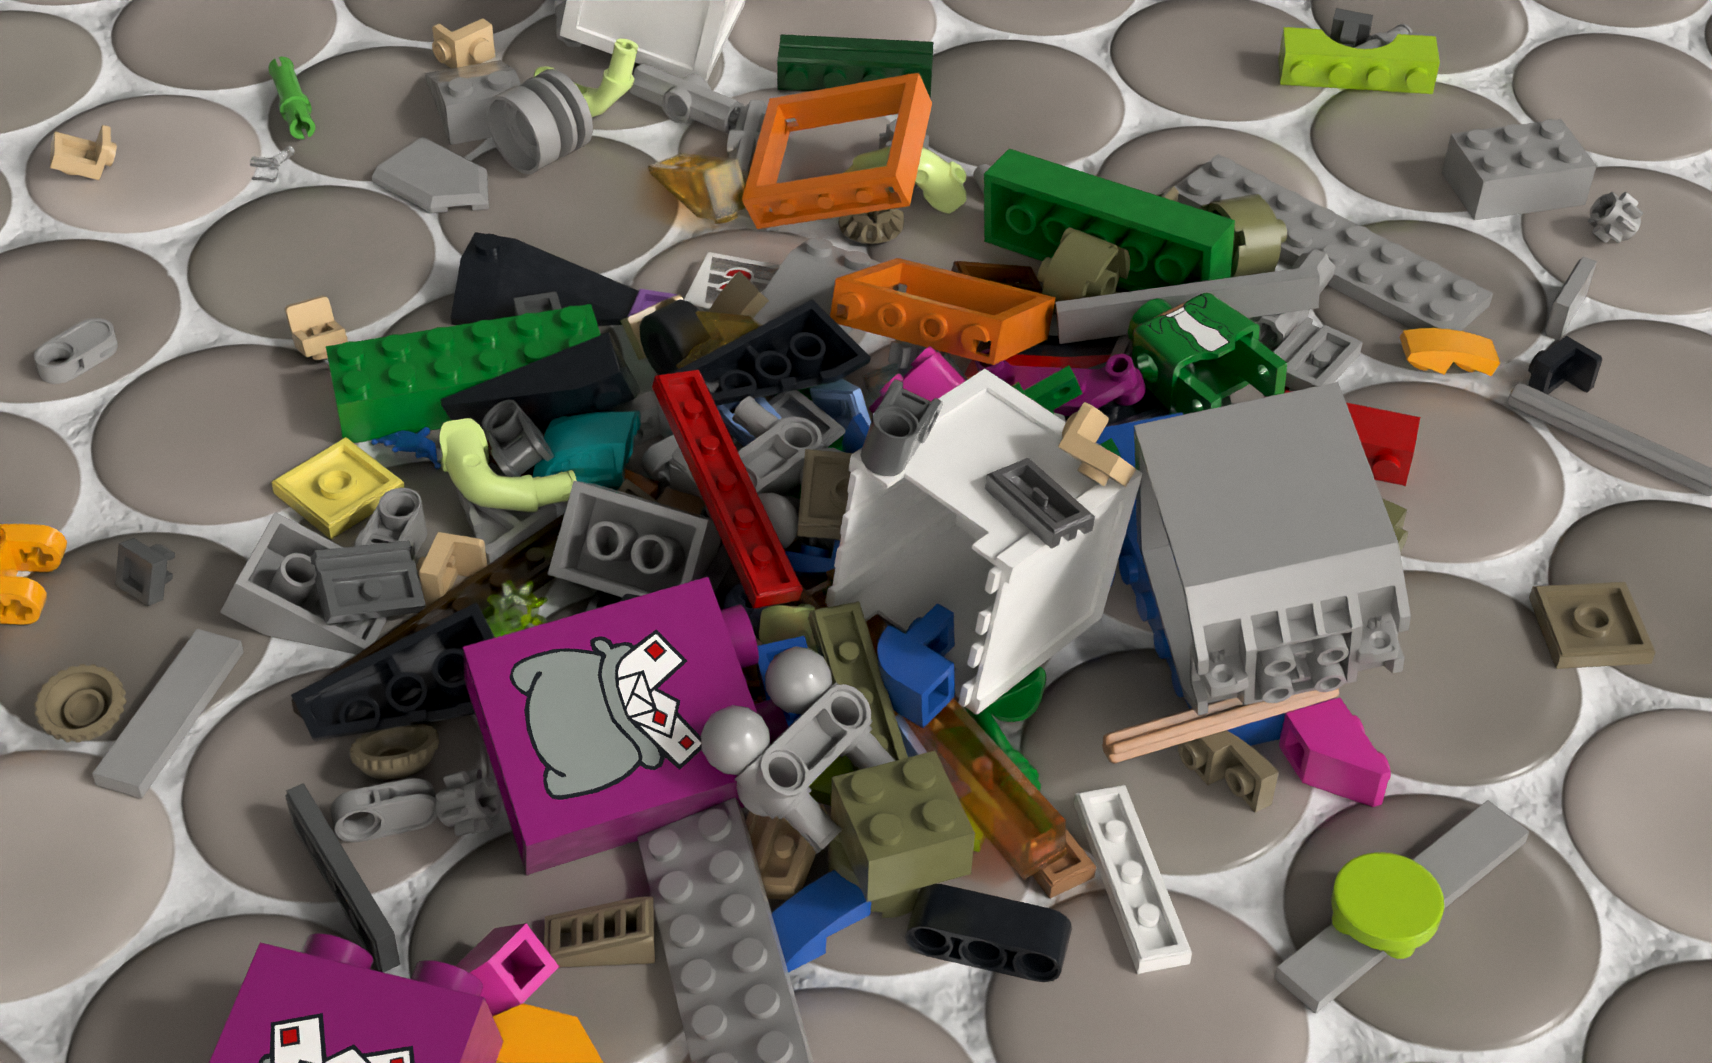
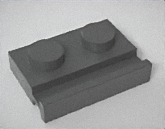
(367, 582)

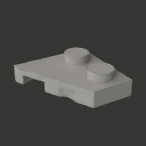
(503, 527)

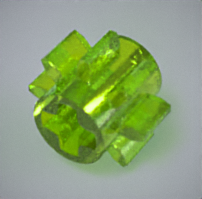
(520, 597)

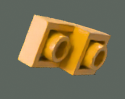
(1440, 347)

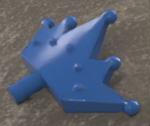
(411, 442)

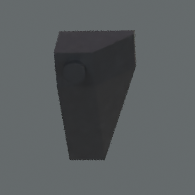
(564, 384)

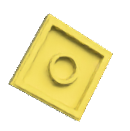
(336, 487)

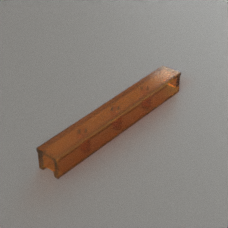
(983, 777)

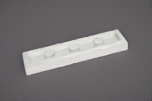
(1132, 879)

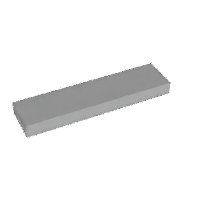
(168, 713)

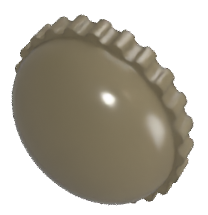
(80, 703)
(395, 751)

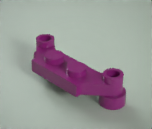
(1114, 382)

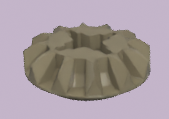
(862, 229)

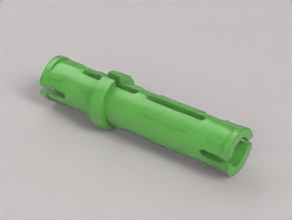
(293, 103)

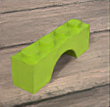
(1315, 60)

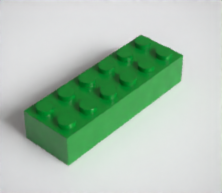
(1168, 242)
(401, 377)

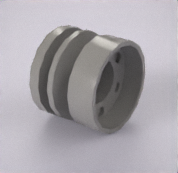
(539, 121)

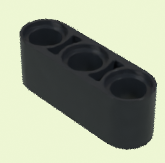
(989, 932)

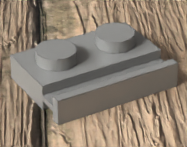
(1316, 355)

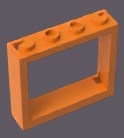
(842, 192)
(942, 310)

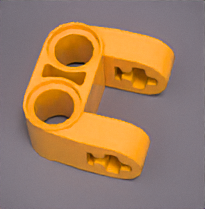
(26, 549)

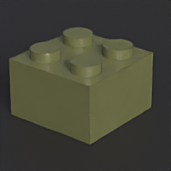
(902, 826)

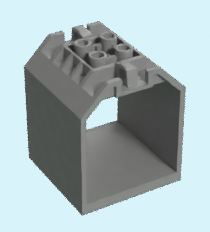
(1268, 548)

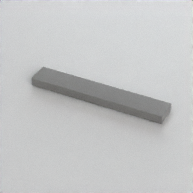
(1248, 294)
(1455, 860)

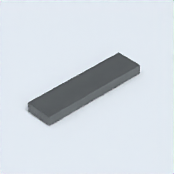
(342, 878)

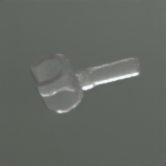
(268, 168)

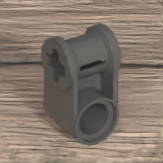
(898, 429)
(514, 439)

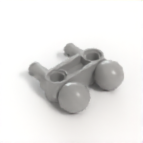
(772, 461)
(831, 725)

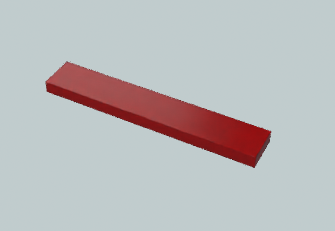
(727, 489)

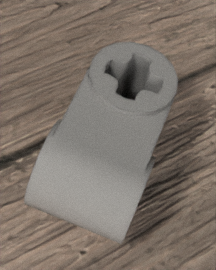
(396, 519)

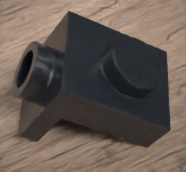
(1562, 363)

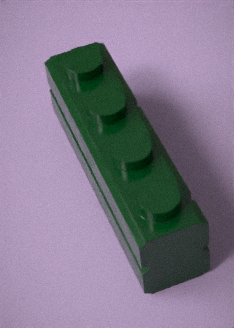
(831, 62)

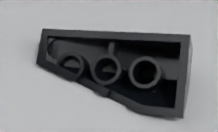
(505, 268)
(781, 356)
(398, 685)

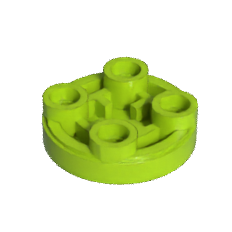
(1387, 903)

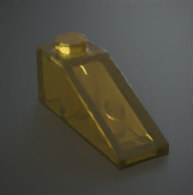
(704, 184)

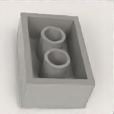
(1518, 169)
(630, 542)

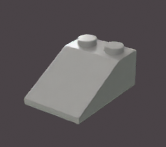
(463, 97)
(810, 274)
(280, 593)

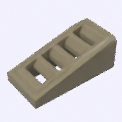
(614, 916)

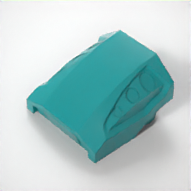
(591, 446)

